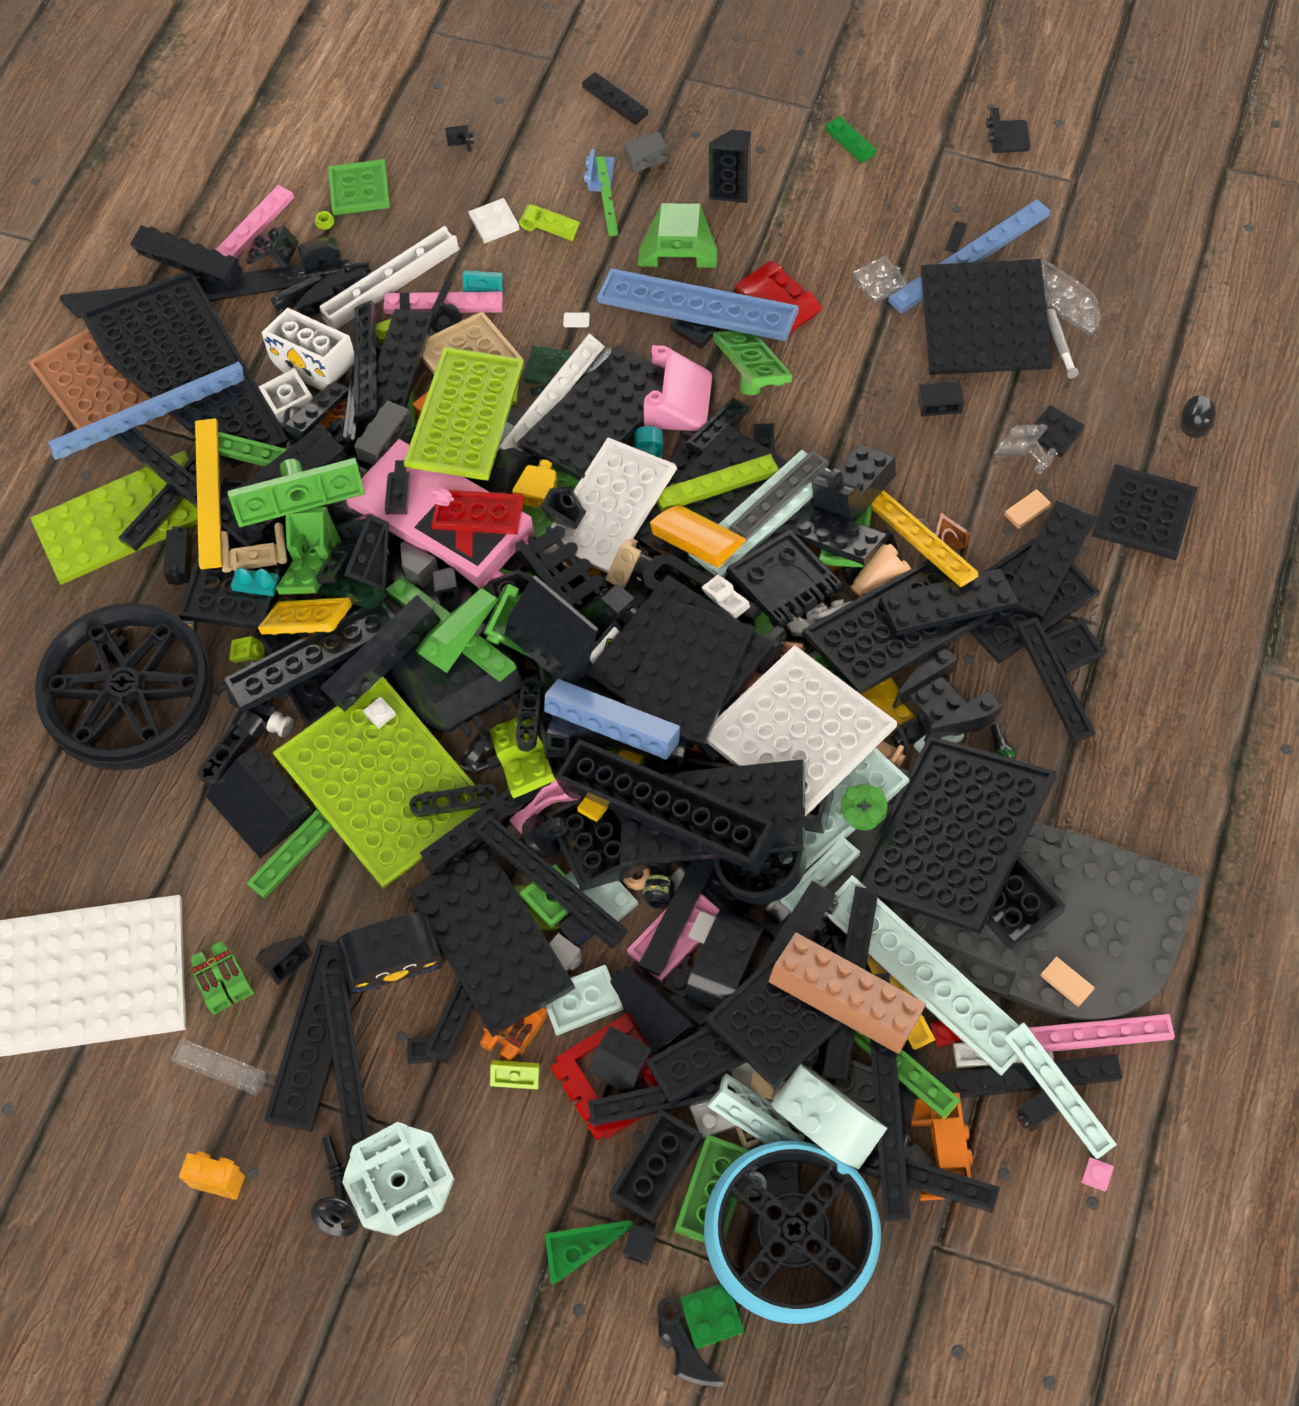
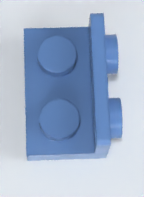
(591, 176)

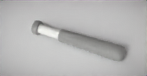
(1061, 344)

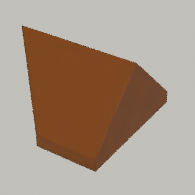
(952, 533)

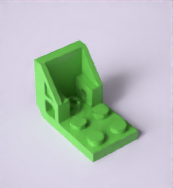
(309, 542)

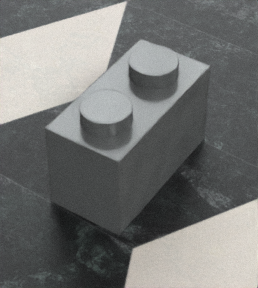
(646, 151)

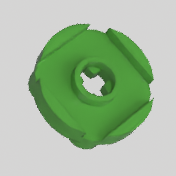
(861, 794)

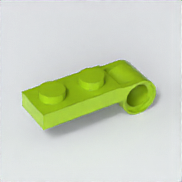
(548, 221)

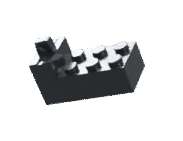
(854, 483)

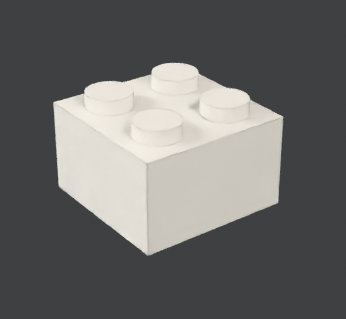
(285, 392)

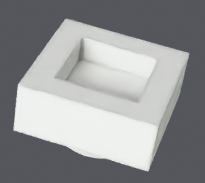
(379, 712)

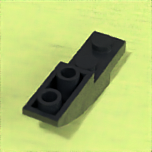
(326, 290)

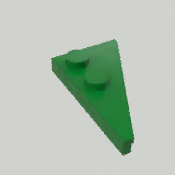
(574, 1247)

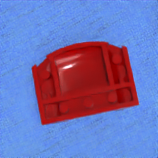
(774, 284)

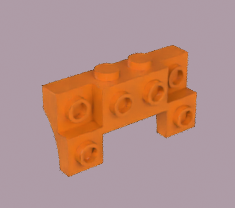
(948, 1140)

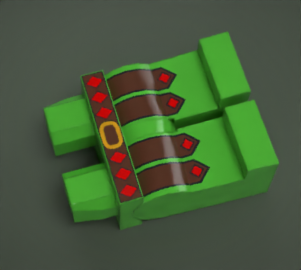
(219, 970)

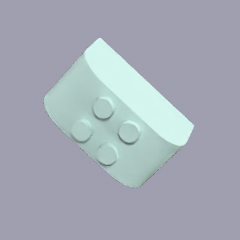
(828, 1116)

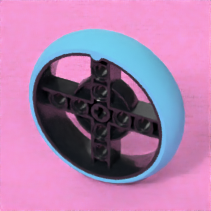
(848, 1278)

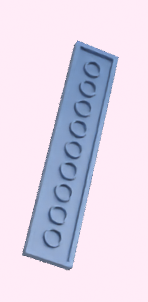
(698, 304)

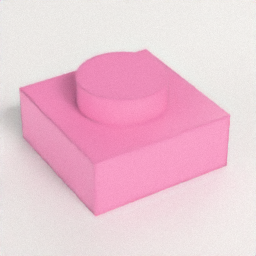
(1097, 1174)

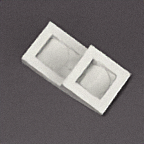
(725, 597)

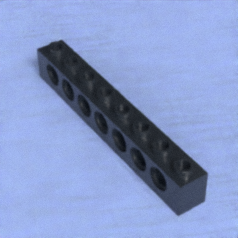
(462, 840)

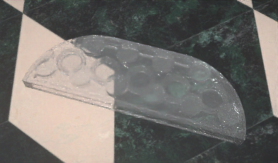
(1070, 299)

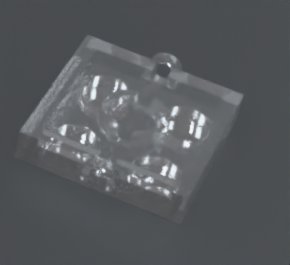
(879, 279)

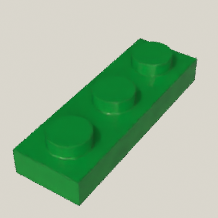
(850, 139)

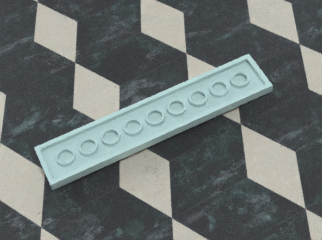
(933, 981)

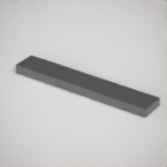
(779, 495)

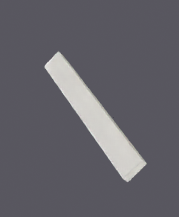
(555, 390)

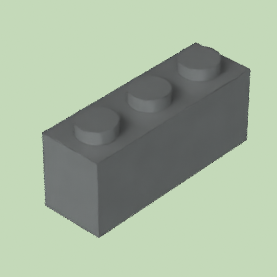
(383, 432)

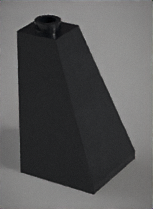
(506, 470)

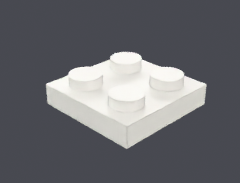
(493, 220)

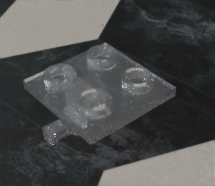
(1024, 440)

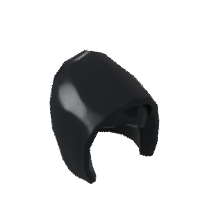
(1198, 416)

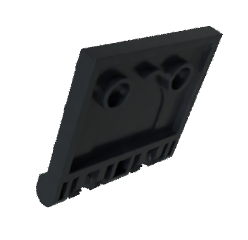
(782, 576)

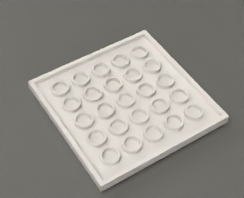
(805, 715)

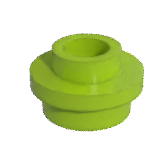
(324, 220)

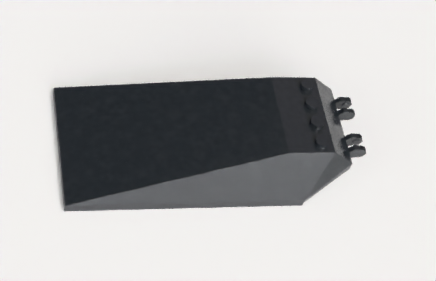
(466, 689)

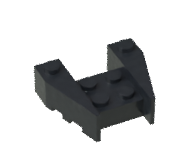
(938, 704)

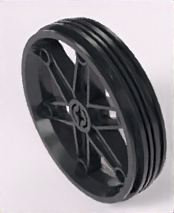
(124, 686)

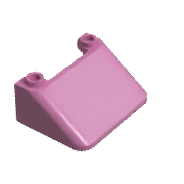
(684, 393)

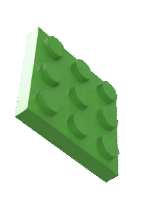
(359, 187)

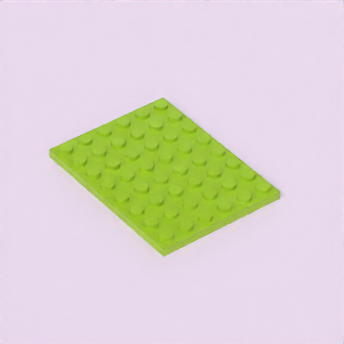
(368, 776)

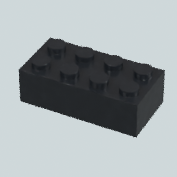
(656, 1167)

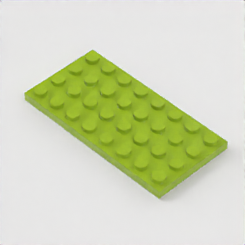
(464, 414)
(86, 529)

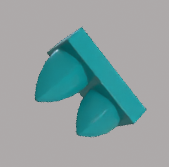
(482, 281)
(255, 582)

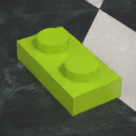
(514, 1074)

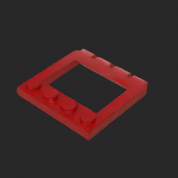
(578, 1085)

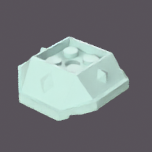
(394, 1154)

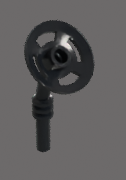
(338, 1210)

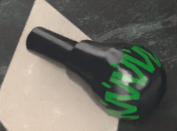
(1002, 747)

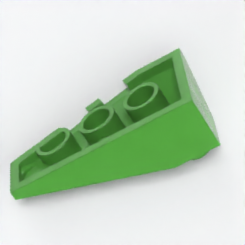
(451, 635)

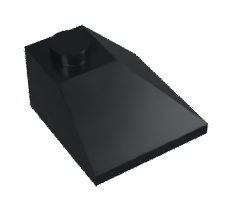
(283, 958)

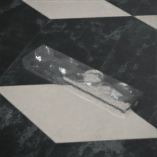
(219, 1067)

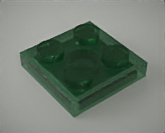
(544, 364)

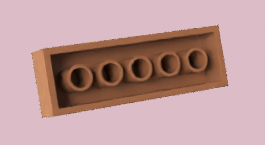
(847, 992)

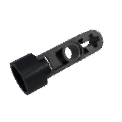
(247, 729)

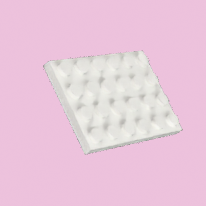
(617, 499)

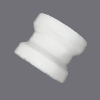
(280, 724)

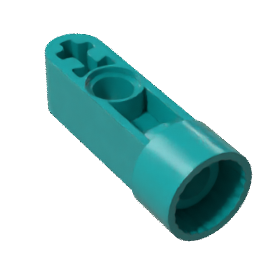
(649, 440)

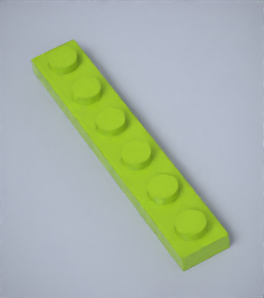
(717, 482)

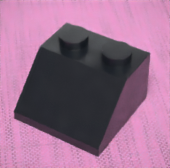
(621, 1060)

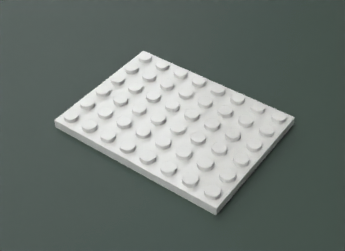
(91, 975)

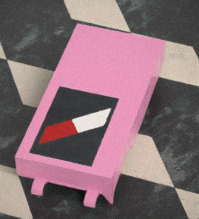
(472, 554)

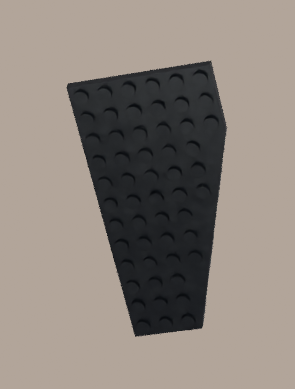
(172, 338)

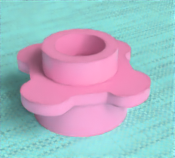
(441, 497)

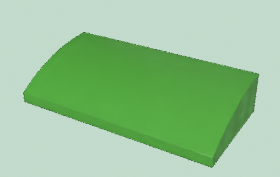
(711, 1163)

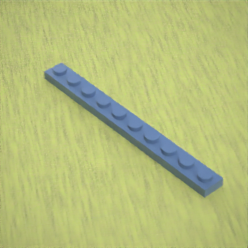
(977, 250)
(146, 411)

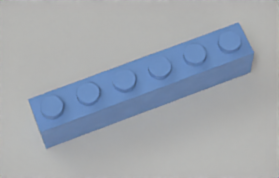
(612, 719)

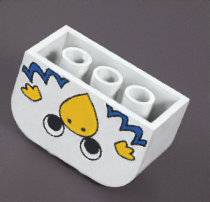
(310, 347)

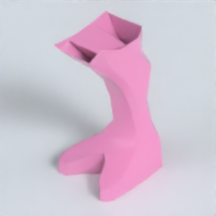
(548, 795)

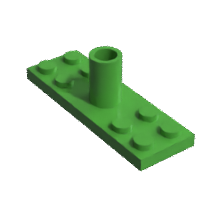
(753, 361)
(296, 491)

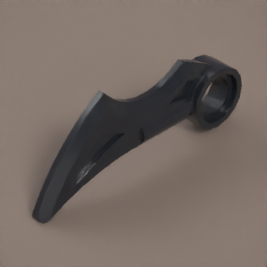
(688, 1362)

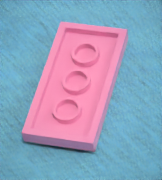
(684, 945)

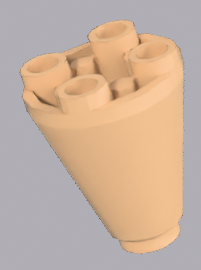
(879, 570)

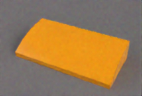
(696, 535)

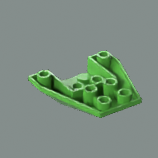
(678, 232)

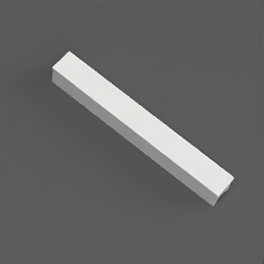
(390, 277)

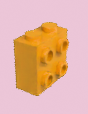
(212, 1175)

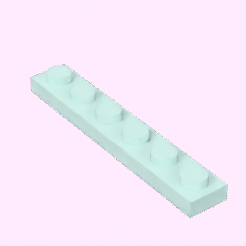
(1060, 1091)

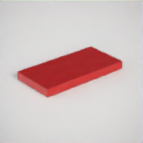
(480, 512)

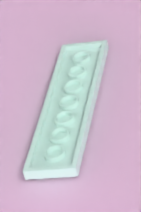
(771, 526)

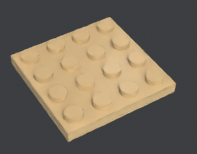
(471, 334)

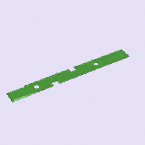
(606, 193)

